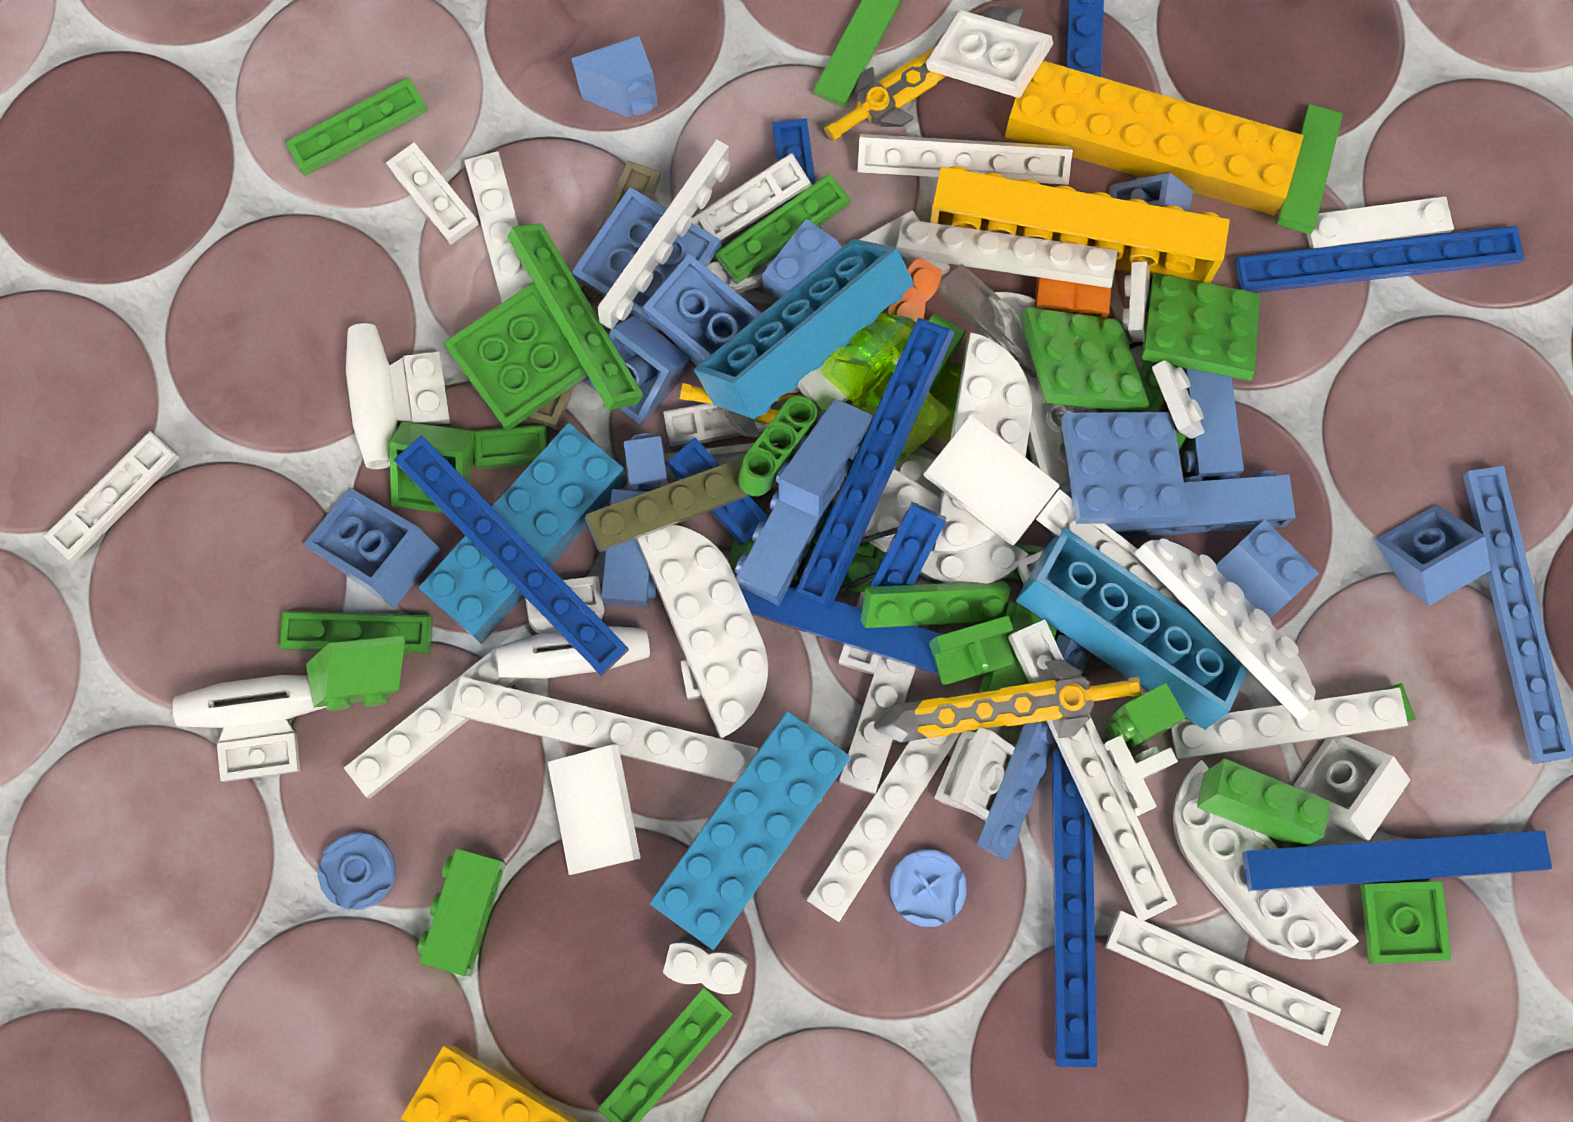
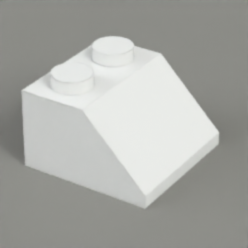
(1356, 781)

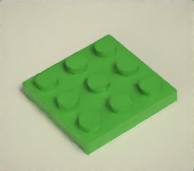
(1202, 326)
(517, 357)
(1083, 361)

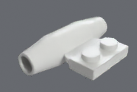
(388, 394)
(549, 652)
(254, 720)

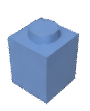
(646, 462)

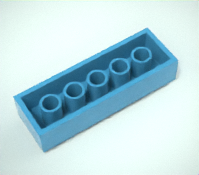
(804, 328)
(545, 510)
(1132, 627)
(749, 830)

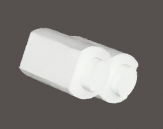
(695, 964)

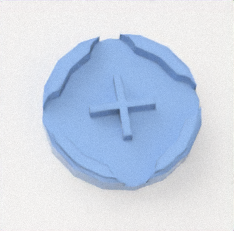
(928, 888)

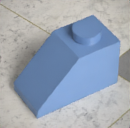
(1155, 190)

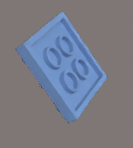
(621, 239)
(1124, 467)

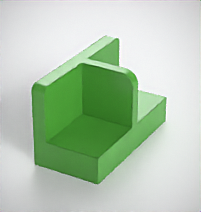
(973, 650)

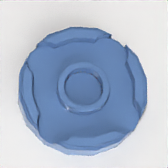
(357, 871)

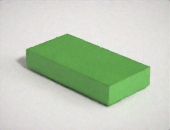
(511, 448)

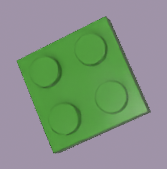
(1405, 922)

